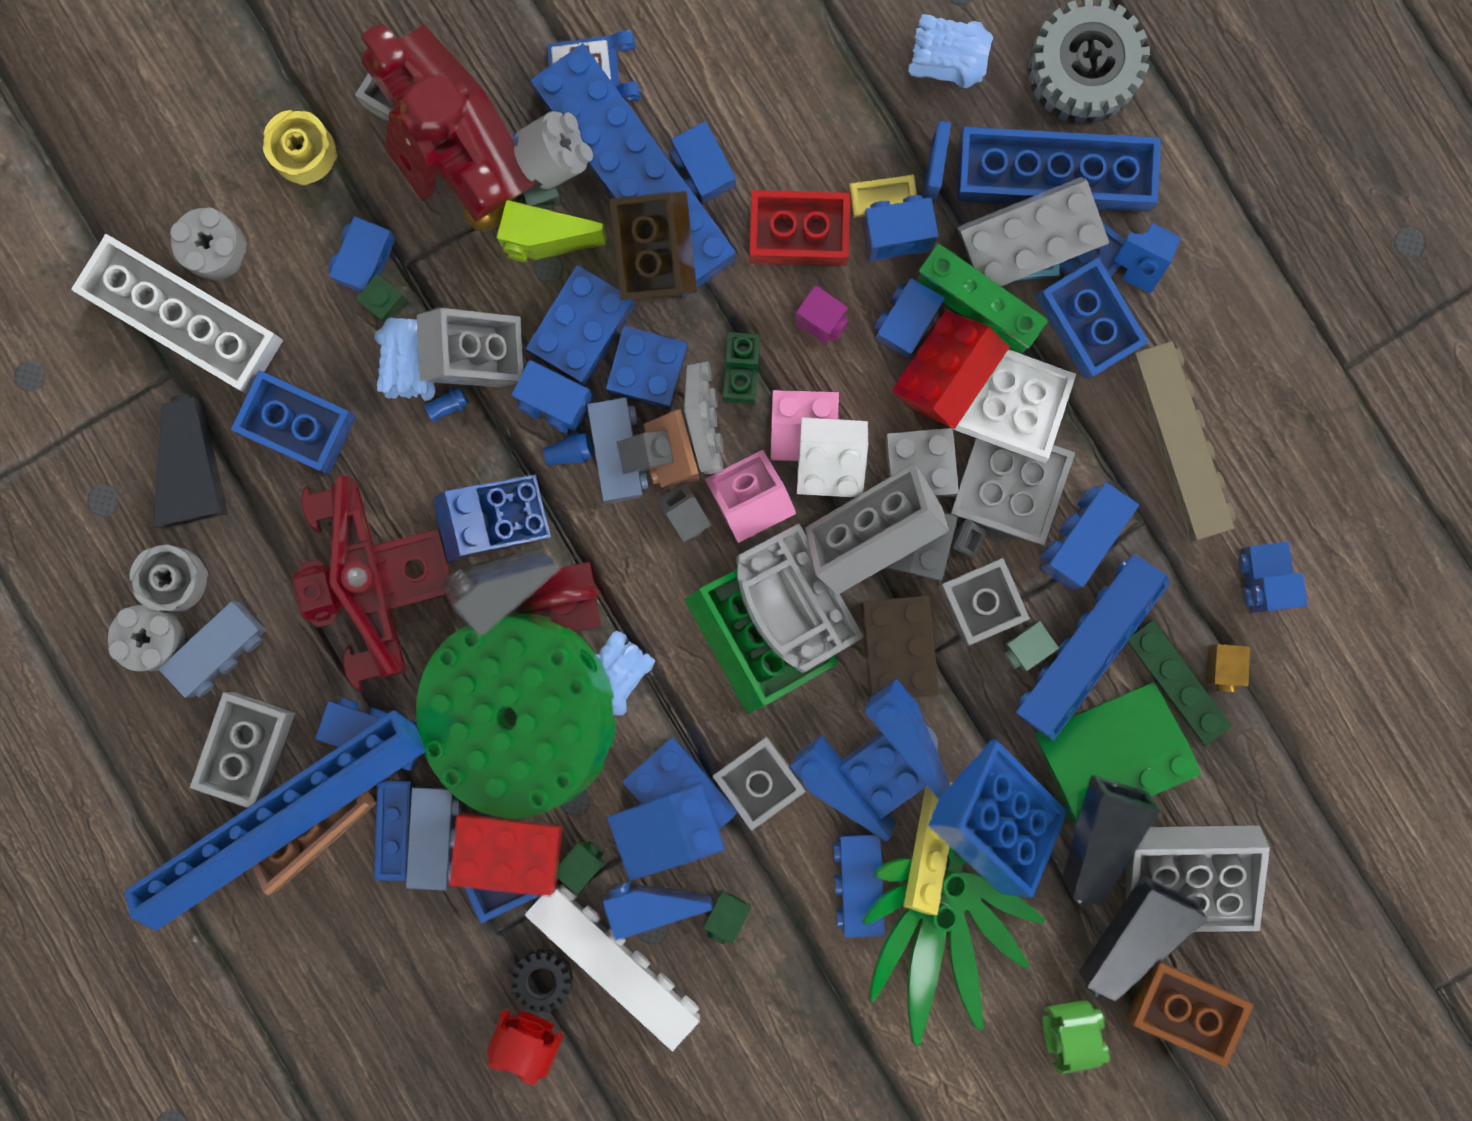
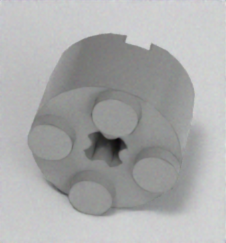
(552, 149)
(191, 237)
(152, 587)
(127, 636)

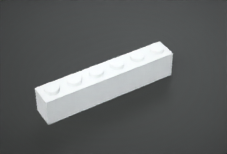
(615, 966)

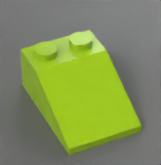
(544, 233)

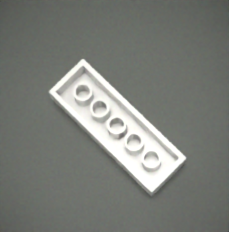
(176, 314)

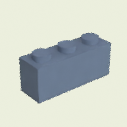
(611, 423)
(213, 650)
(431, 837)

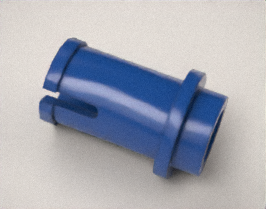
(446, 404)

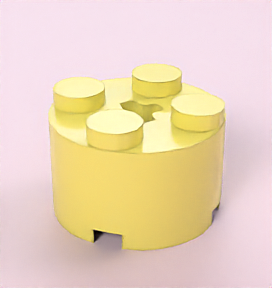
(295, 128)

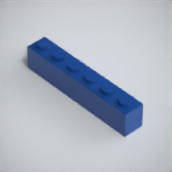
(1092, 647)

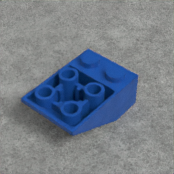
(491, 517)

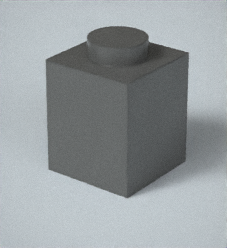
(645, 451)
(684, 512)

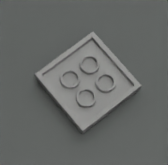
(1012, 490)

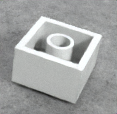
(832, 457)

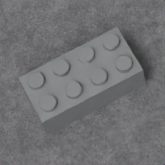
(1034, 233)

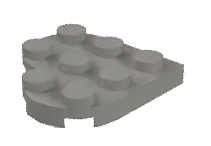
(702, 418)

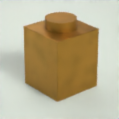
(1228, 666)

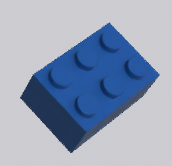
(1091, 318)
(580, 326)
(293, 422)
(1087, 535)
(672, 770)

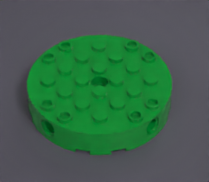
(560, 707)

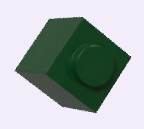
(382, 299)
(580, 865)
(726, 917)

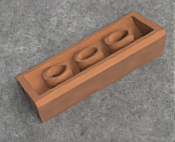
(293, 857)

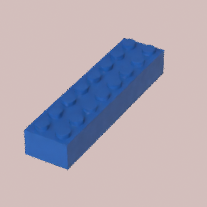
(623, 150)

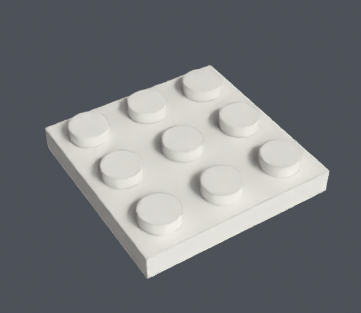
(1020, 406)

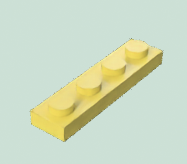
(927, 863)

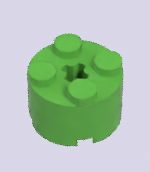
(1075, 1036)

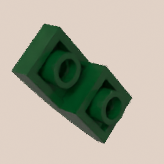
(741, 368)

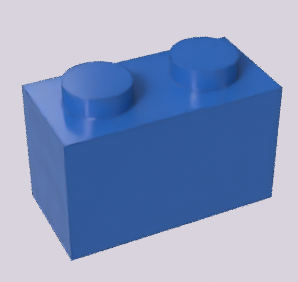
(702, 162)
(361, 254)
(909, 317)

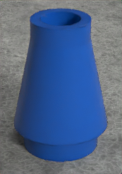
(570, 450)

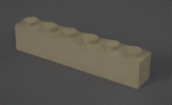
(1182, 442)

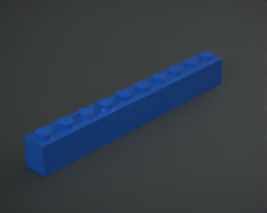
(274, 821)

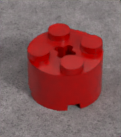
(523, 1046)

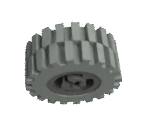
(1063, 74)

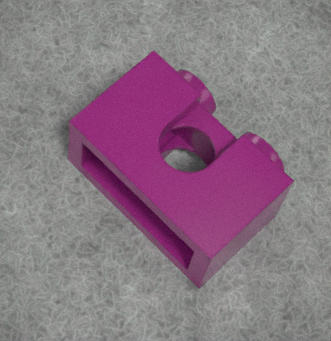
(822, 316)

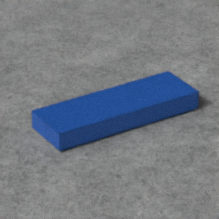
(392, 830)

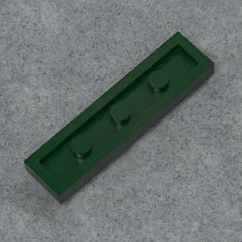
(1178, 683)

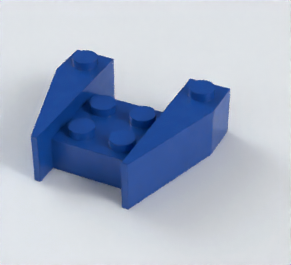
(880, 771)

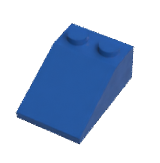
(666, 832)
(648, 907)

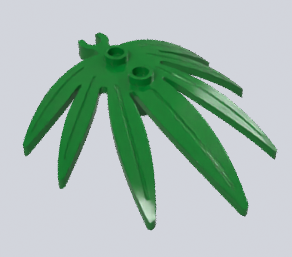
(959, 893)

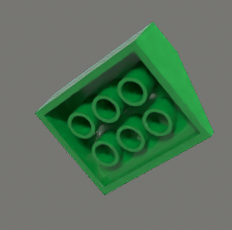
(743, 654)
(1123, 741)

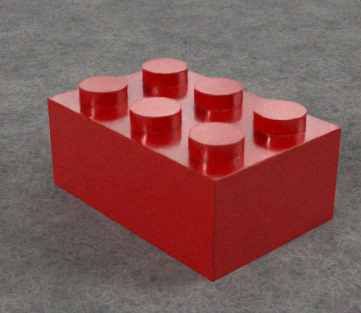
(799, 228)
(950, 369)
(506, 855)

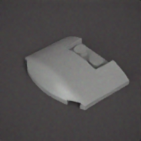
(790, 604)

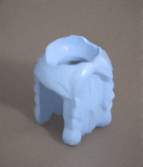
(950, 51)
(400, 361)
(624, 668)

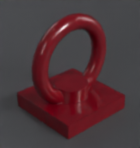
(567, 598)

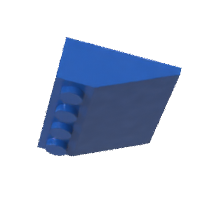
(1000, 821)

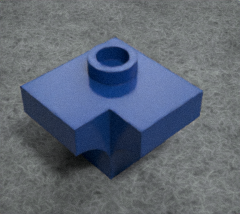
(1147, 256)

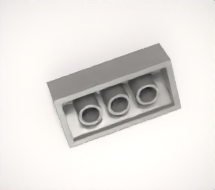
(875, 529)

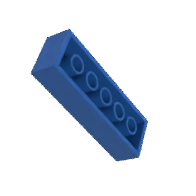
(1019, 164)

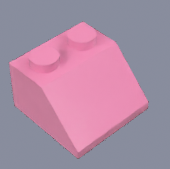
(787, 411)
(751, 496)

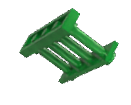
(980, 299)

